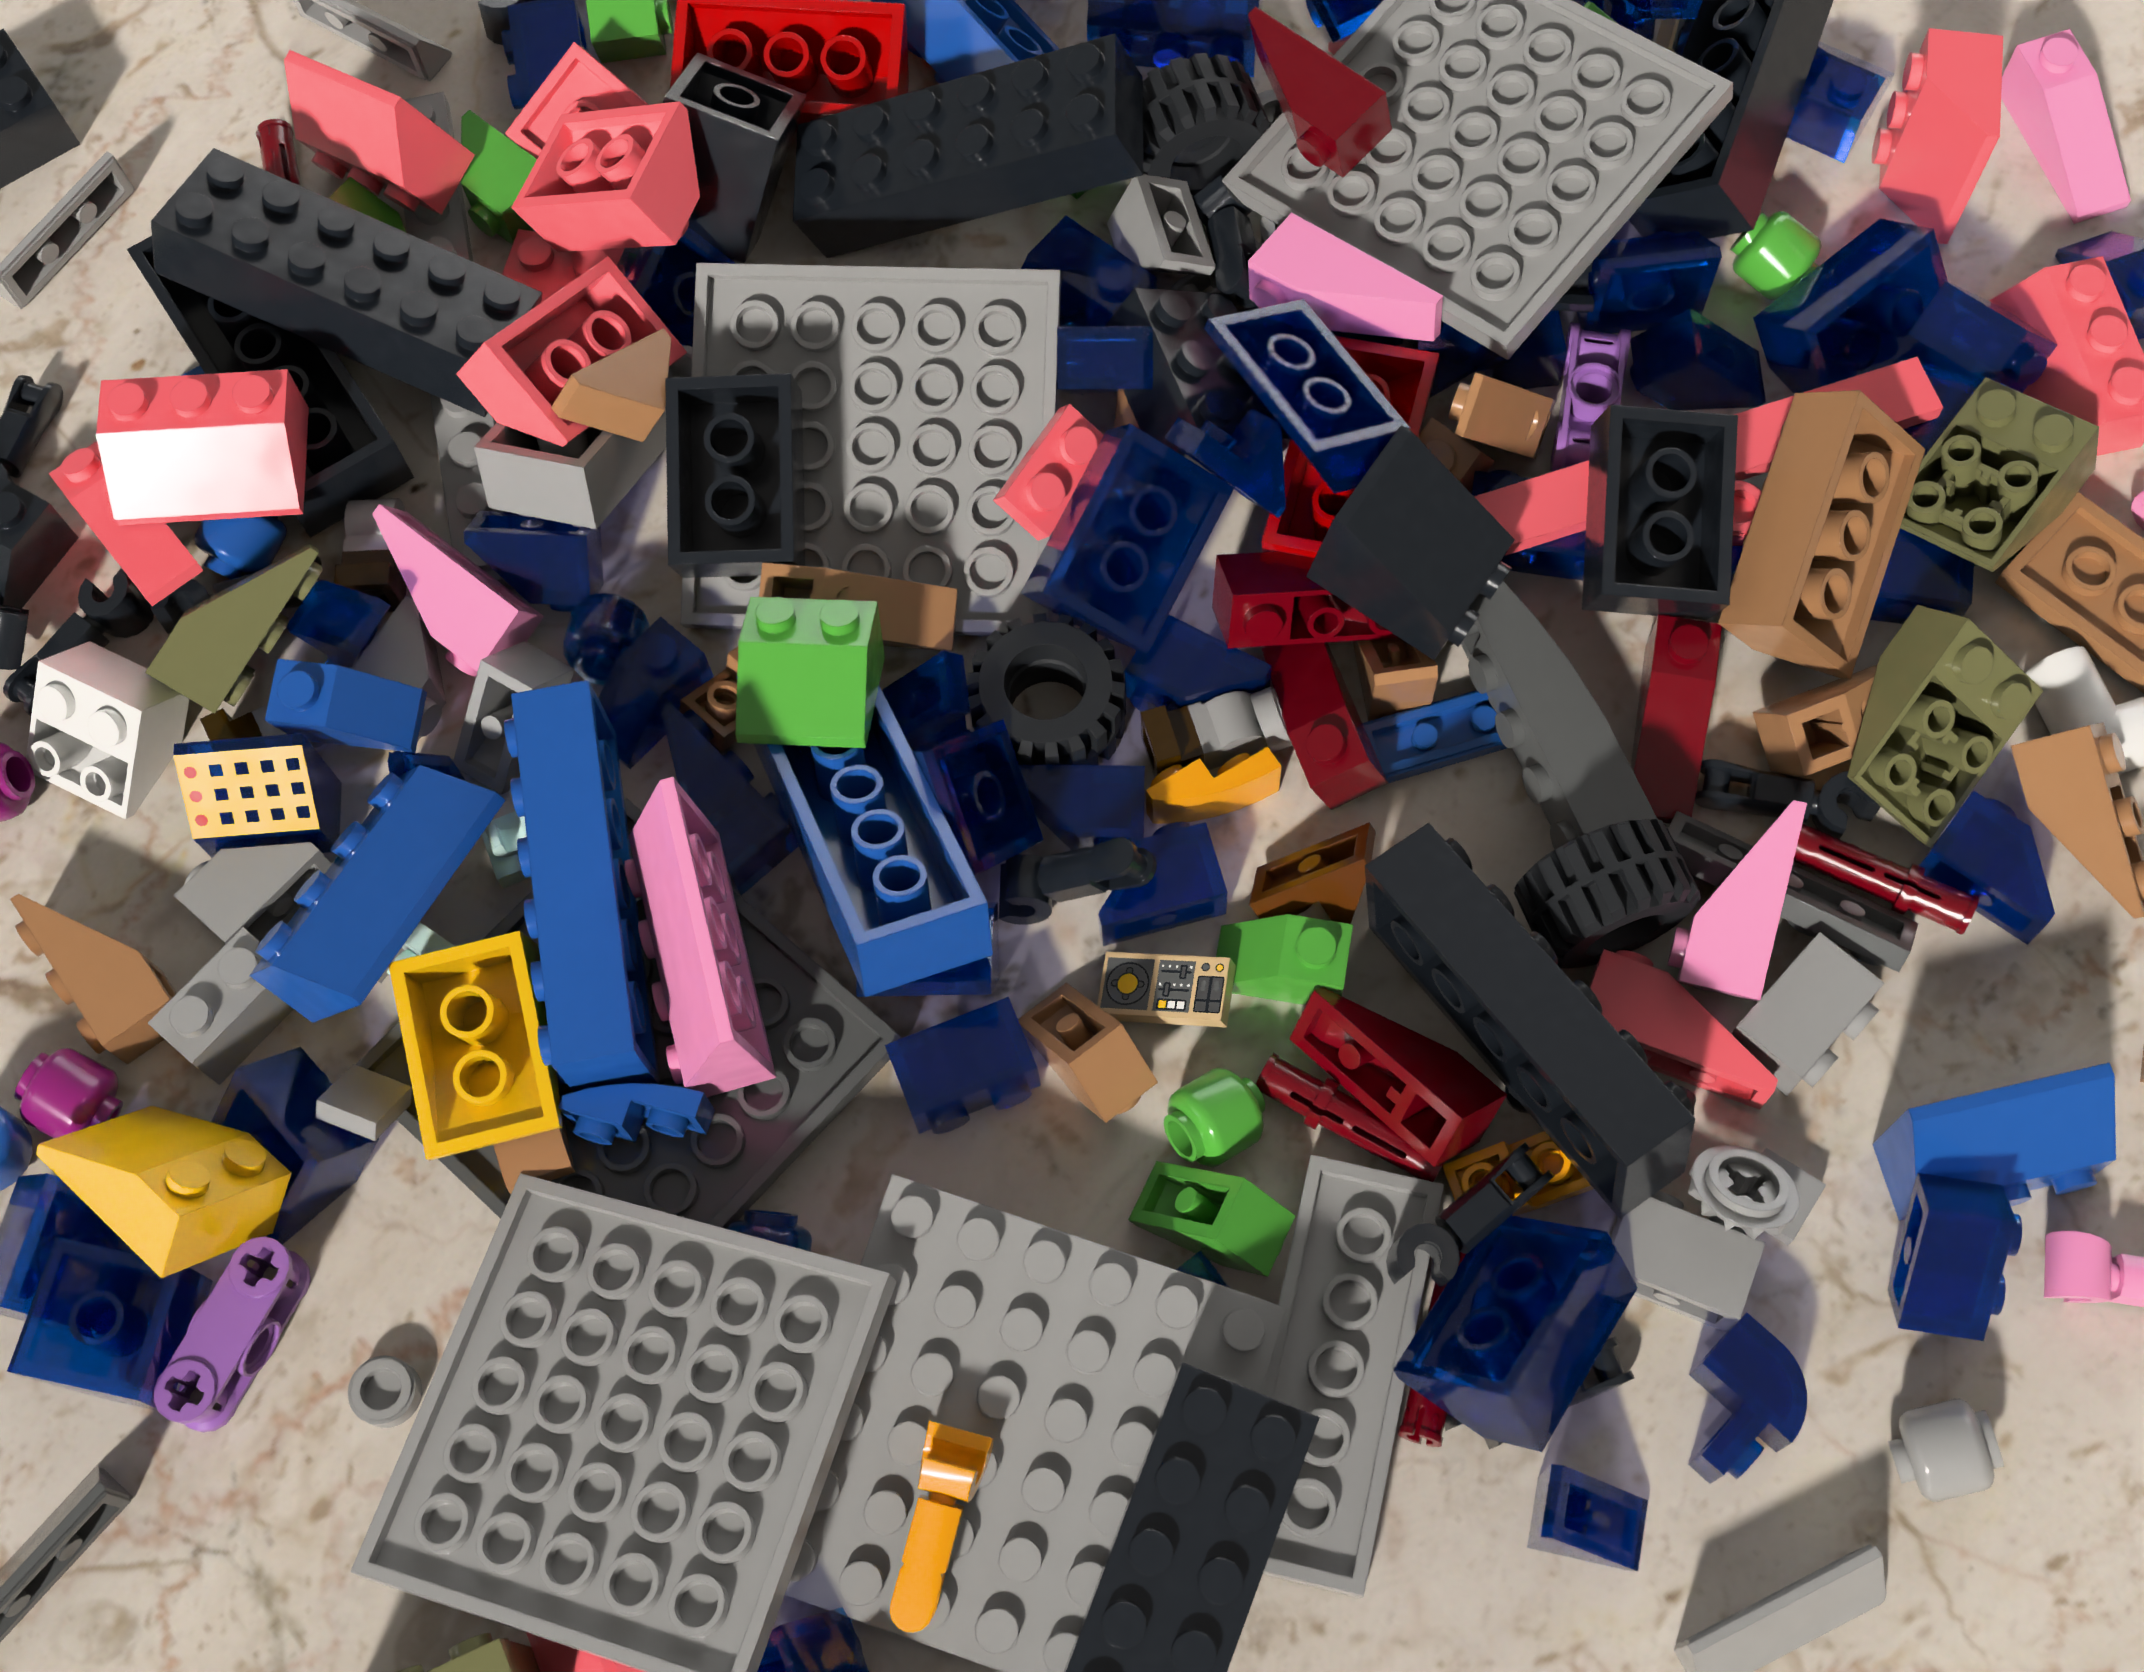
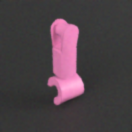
(2083, 1270)

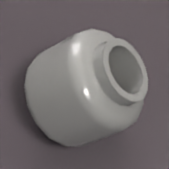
(1946, 1450)

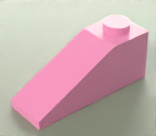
(2066, 124)
(1341, 284)
(455, 596)
(1738, 924)

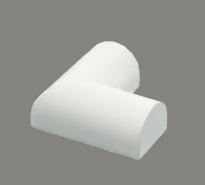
(2078, 698)

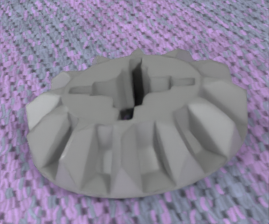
(1744, 1171)

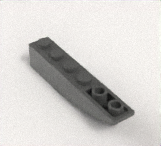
(1550, 722)

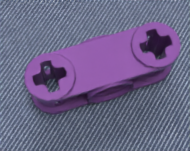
(1592, 374)
(232, 1335)

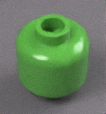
(1775, 254)
(1214, 1117)

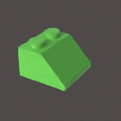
(808, 672)

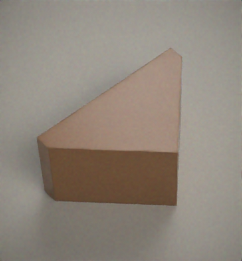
(620, 391)
(1394, 676)

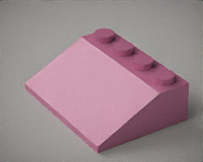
(696, 946)

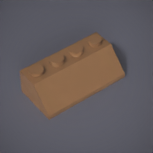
(1823, 532)

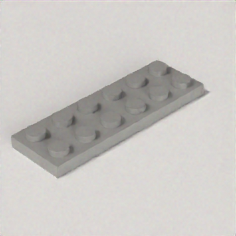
(1338, 1361)

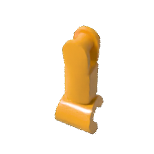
(950, 1472)

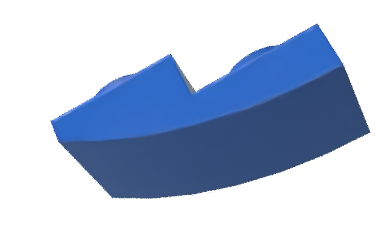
(620, 1110)

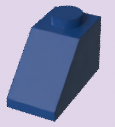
(344, 706)

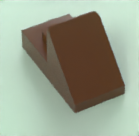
(1322, 872)

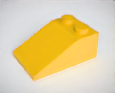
(475, 1044)
(172, 1184)

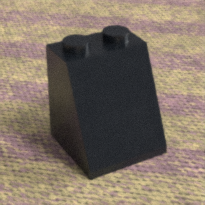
(739, 146)
(1413, 548)

